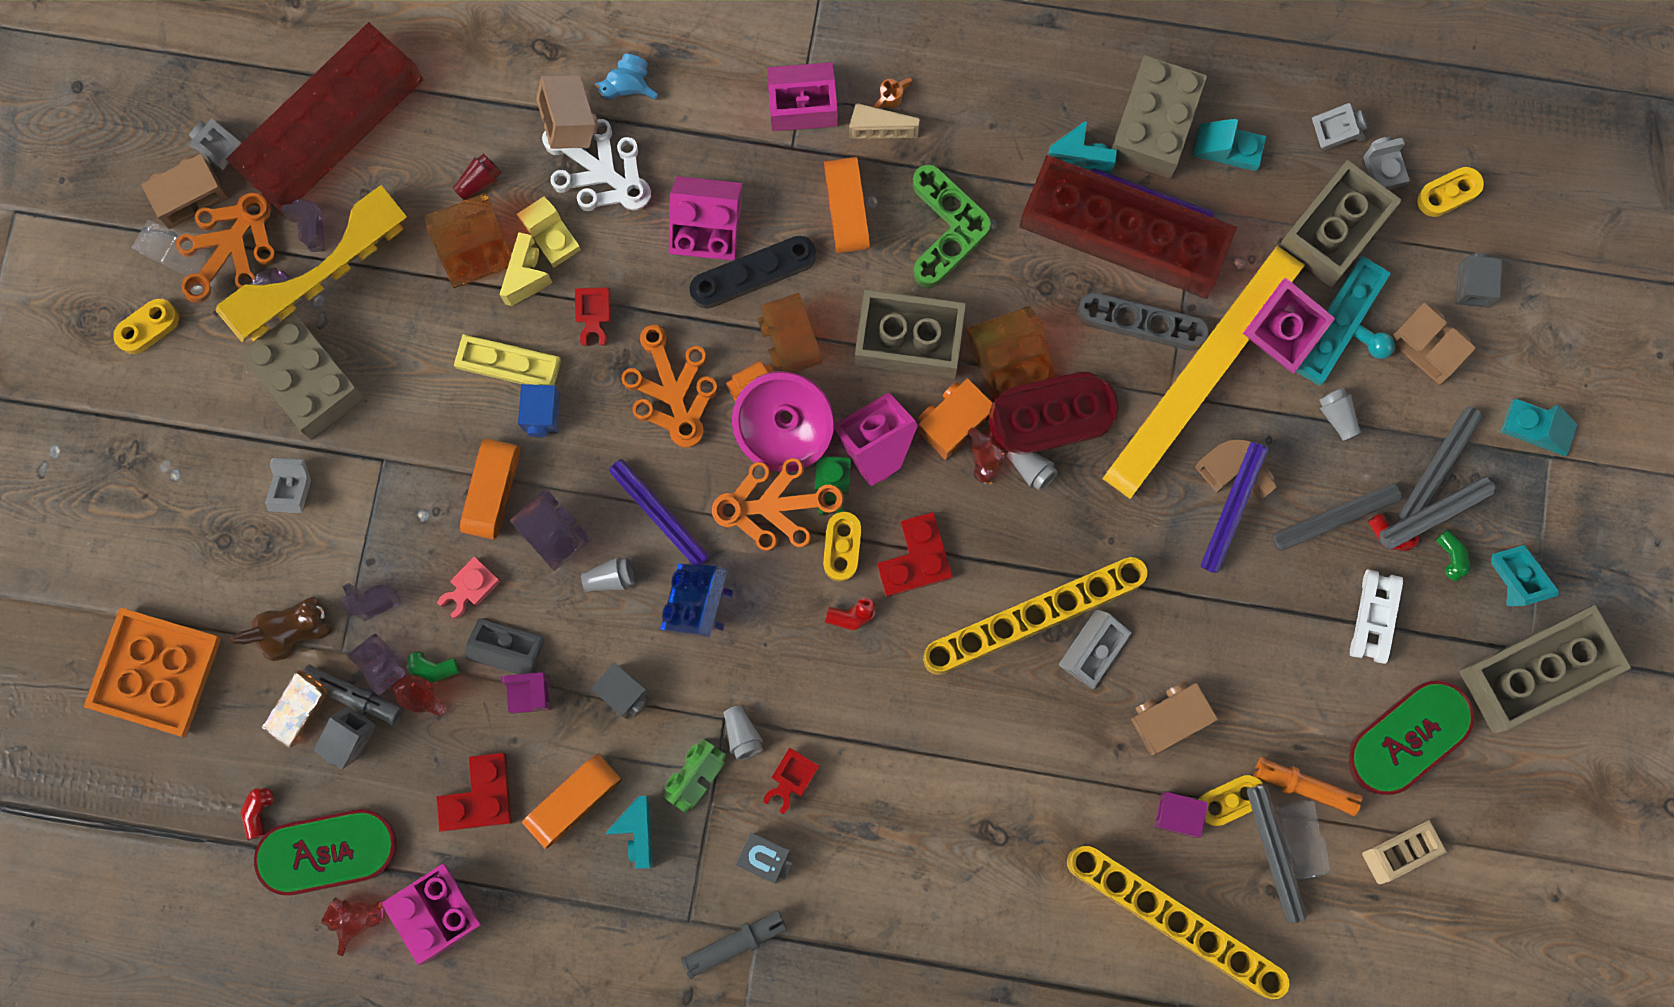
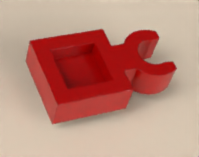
(593, 308)
(793, 775)

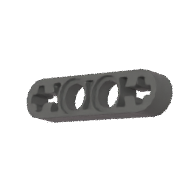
(1143, 316)

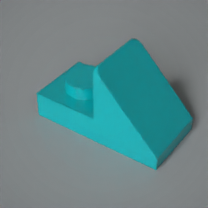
(1225, 144)
(1072, 150)
(1543, 428)
(1523, 577)
(637, 821)

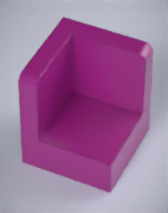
(527, 692)
(1180, 815)

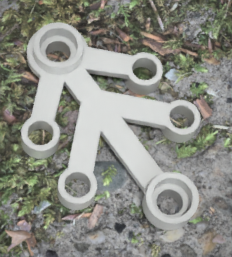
(602, 172)

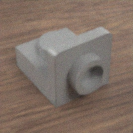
(1339, 126)
(213, 142)
(1386, 163)

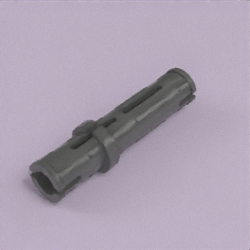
(362, 700)
(748, 937)

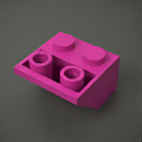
(802, 96)
(704, 218)
(431, 915)

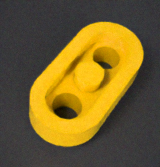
(1448, 193)
(146, 328)
(842, 547)
(1229, 800)

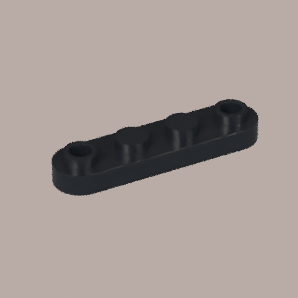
(752, 272)

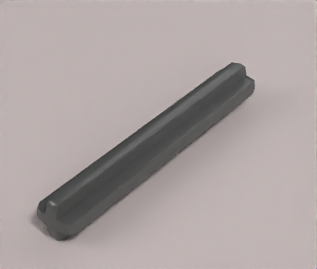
(1442, 462)
(1436, 513)
(1336, 517)
(1276, 853)

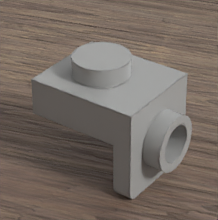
(288, 485)

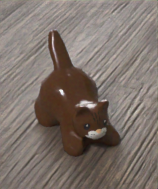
(279, 630)

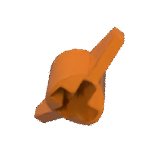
(892, 93)

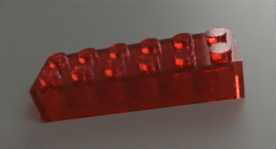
(325, 118)
(1127, 227)

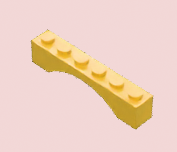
(257, 305)

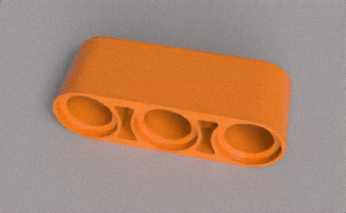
(846, 205)
(489, 489)
(571, 801)

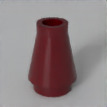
(477, 177)

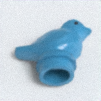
(626, 79)

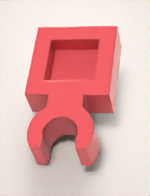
(471, 584)

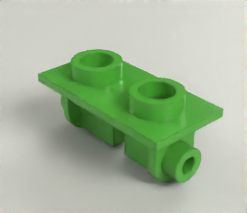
(684, 785)

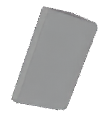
(1095, 648)

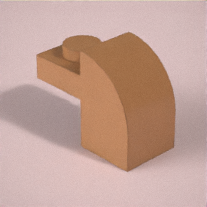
(1223, 465)

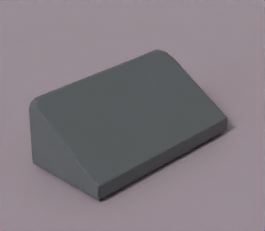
(504, 647)

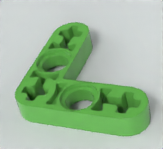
(957, 232)

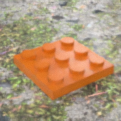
(152, 672)

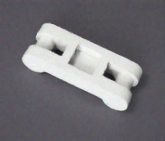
(1376, 616)

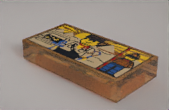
(295, 708)

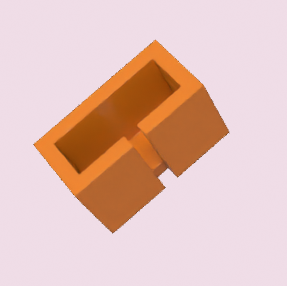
(949, 422)

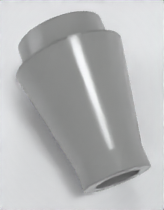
(1340, 412)
(1034, 468)
(611, 575)
(742, 735)

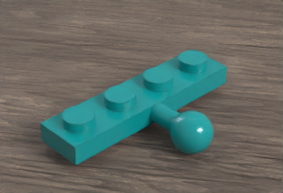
(1349, 310)

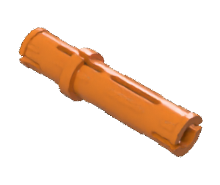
(1294, 781)

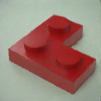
(923, 565)
(486, 803)

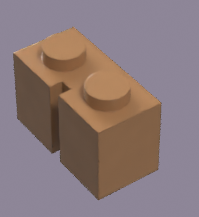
(568, 107)
(176, 189)
(1432, 343)
(1173, 718)

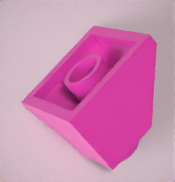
(1288, 325)
(877, 437)

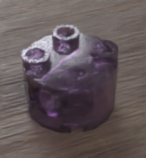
(550, 529)

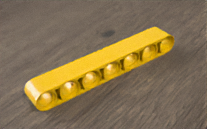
(1047, 604)
(1194, 925)

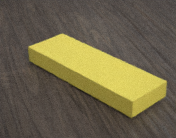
(506, 362)

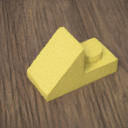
(549, 231)
(520, 280)

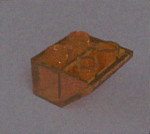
(469, 240)
(1011, 350)

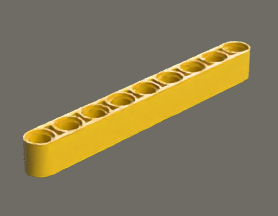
(1198, 376)

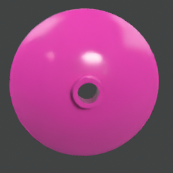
(771, 438)

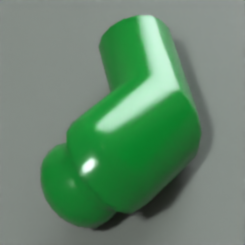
(1458, 555)
(421, 666)

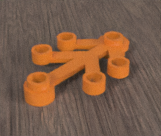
(228, 242)
(671, 391)
(771, 505)

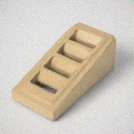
(877, 123)
(1384, 862)

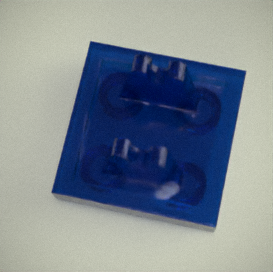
(695, 600)

